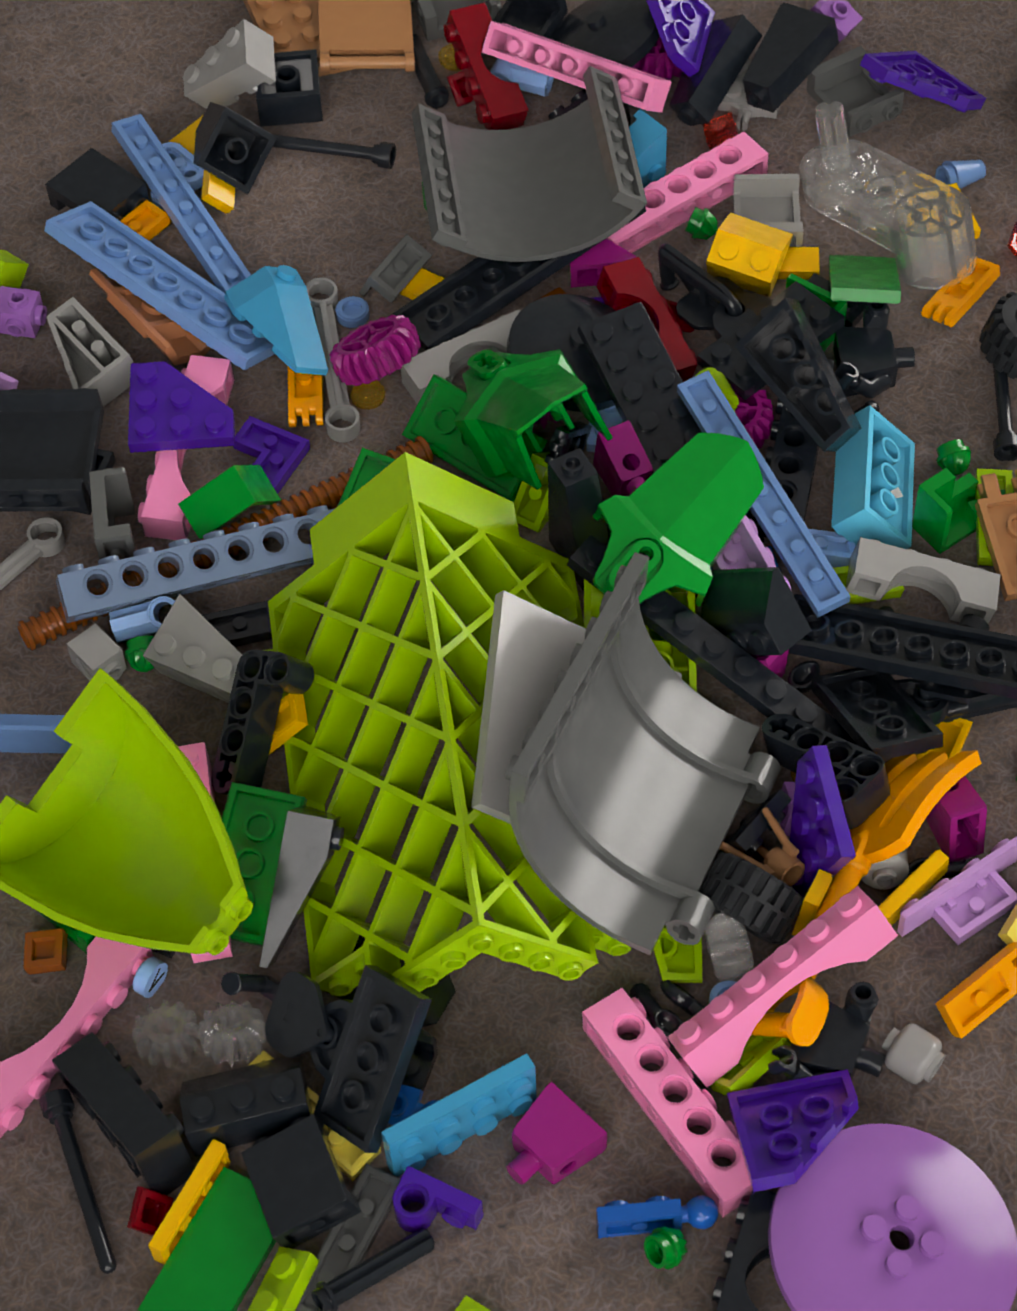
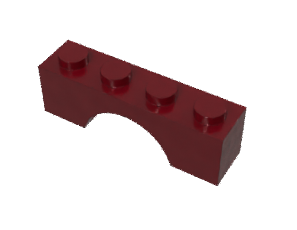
(497, 101)
(630, 283)

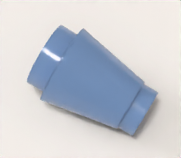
(961, 172)

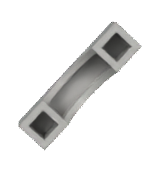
(454, 354)
(960, 588)

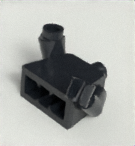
(867, 355)
(839, 1043)

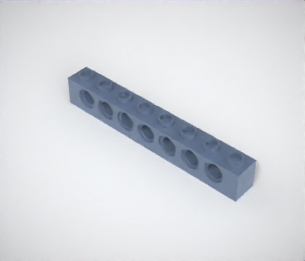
(81, 604)

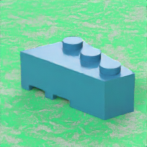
(650, 145)

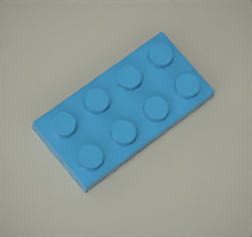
(461, 1115)

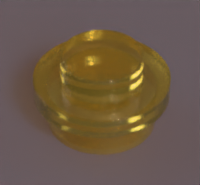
(446, 58)
(368, 395)

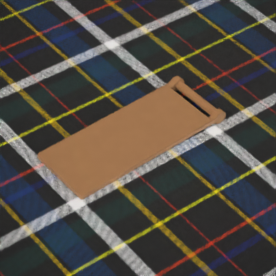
(365, 29)

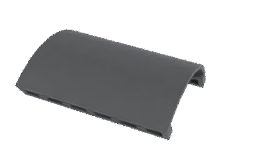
(534, 186)

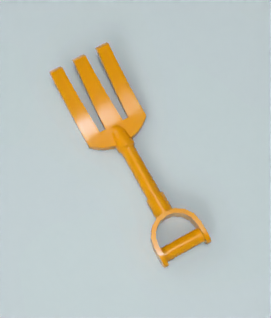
(885, 833)

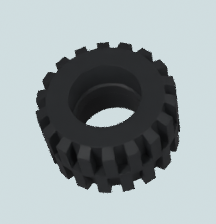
(1000, 335)
(752, 897)

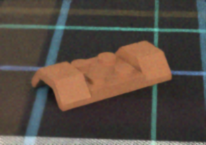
(163, 332)

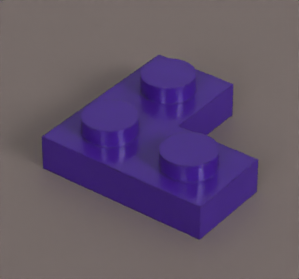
(275, 449)

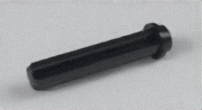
(435, 94)
(371, 1271)

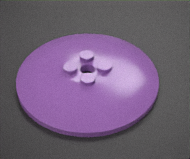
(874, 1179)

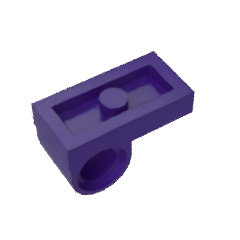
(436, 1196)

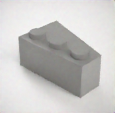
(231, 67)
(193, 652)

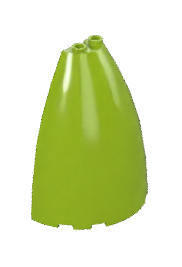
(124, 835)

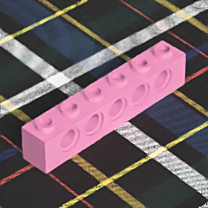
(570, 64)
(695, 184)
(622, 1015)

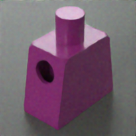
(621, 458)
(959, 822)
(554, 1138)

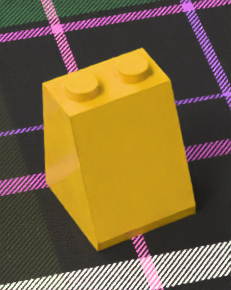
(748, 253)

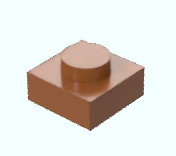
(45, 951)

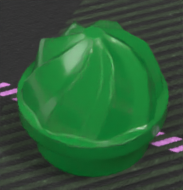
(702, 224)
(954, 456)
(134, 654)
(665, 1247)

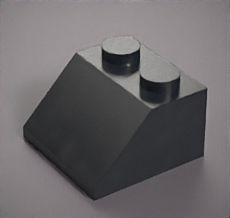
(296, 92)
(231, 147)

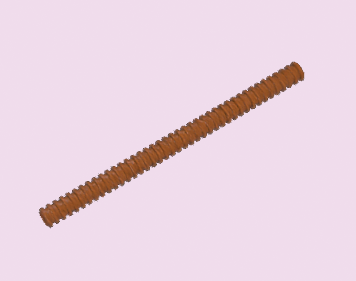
(328, 493)

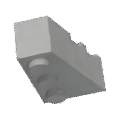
(89, 351)

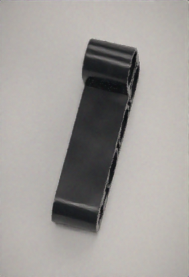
(253, 713)
(858, 772)

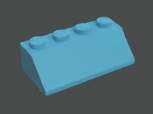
(865, 474)

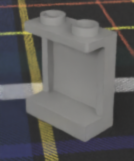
(771, 201)

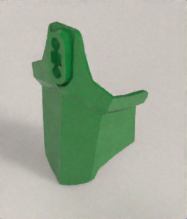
(508, 397)
(682, 515)

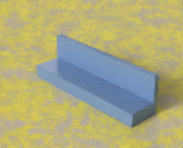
(31, 734)

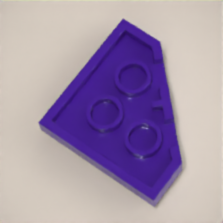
(683, 30)
(922, 78)
(174, 412)
(818, 819)
(790, 1124)

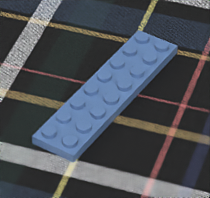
(158, 281)

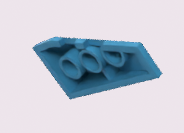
(281, 312)

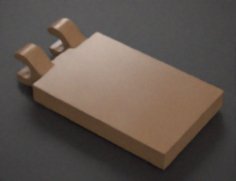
(999, 525)

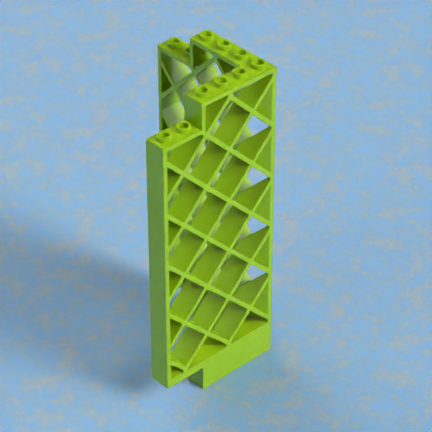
(417, 517)

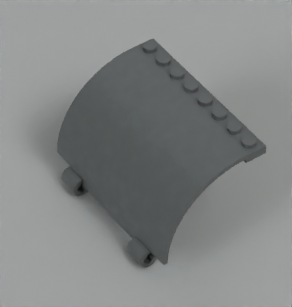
(631, 781)

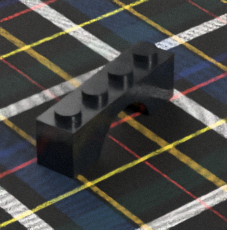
(745, 1252)

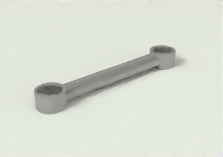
(336, 390)
(32, 549)

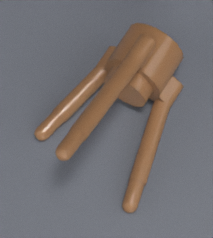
(777, 862)

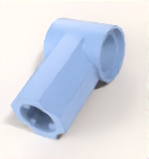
(527, 79)
(138, 619)

